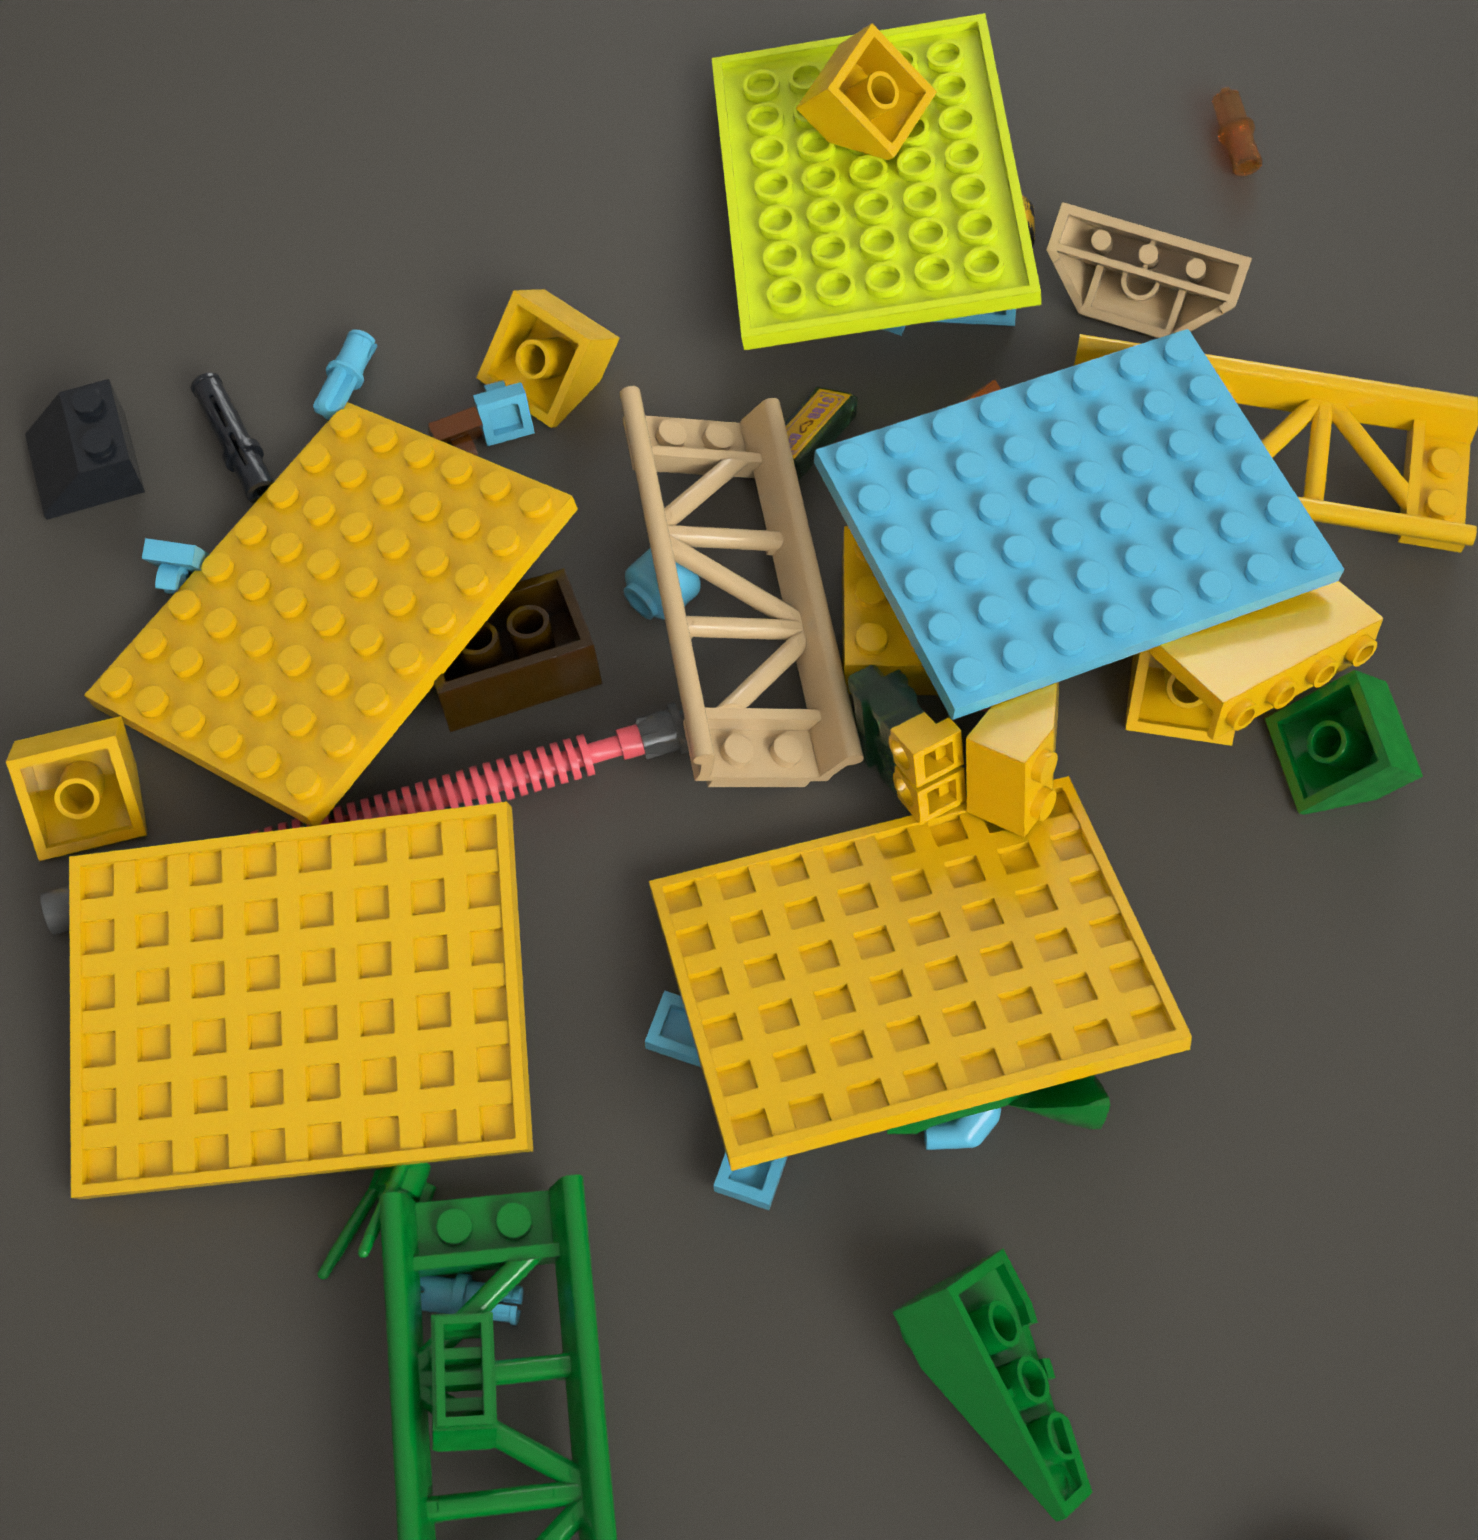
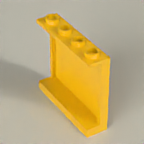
(1272, 654)

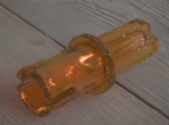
(1236, 132)

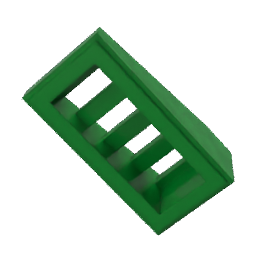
(469, 1421)

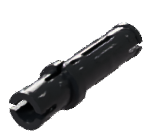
(213, 398)

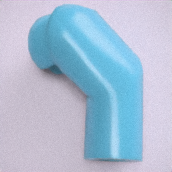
(962, 1132)

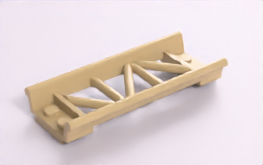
(731, 741)

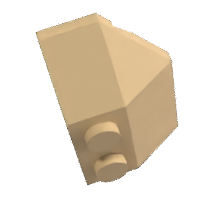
(1142, 274)

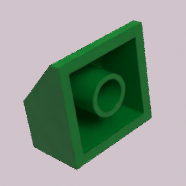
(1343, 744)

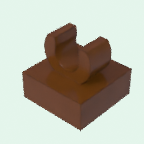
(458, 429)

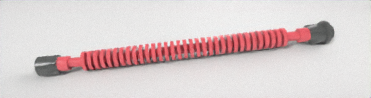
(650, 736)

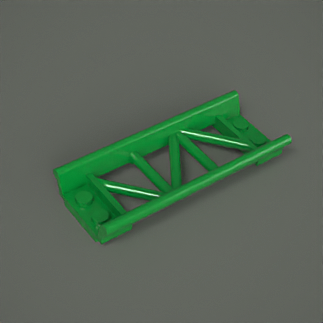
(512, 1236)

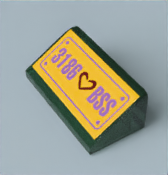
(818, 424)

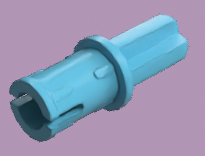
(345, 373)

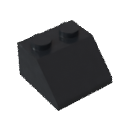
(83, 451)

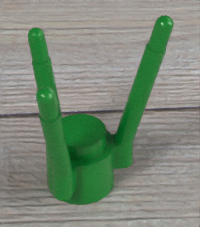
(400, 1178)

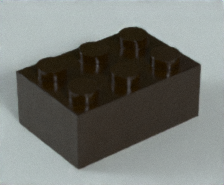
(522, 655)

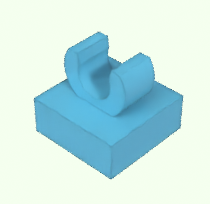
(503, 412)
(173, 562)

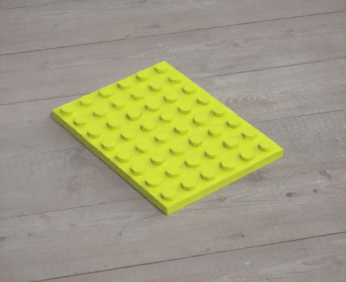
(865, 241)

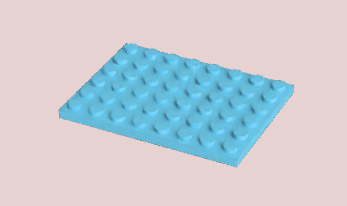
(1073, 521)

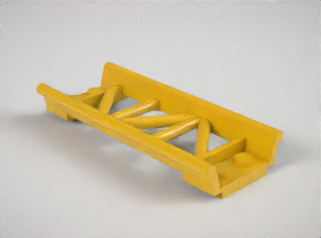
(1436, 452)

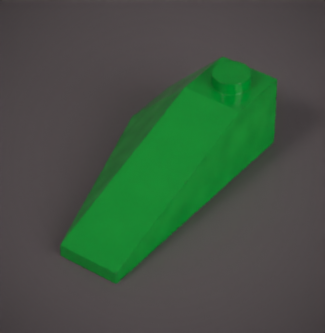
(982, 1356)

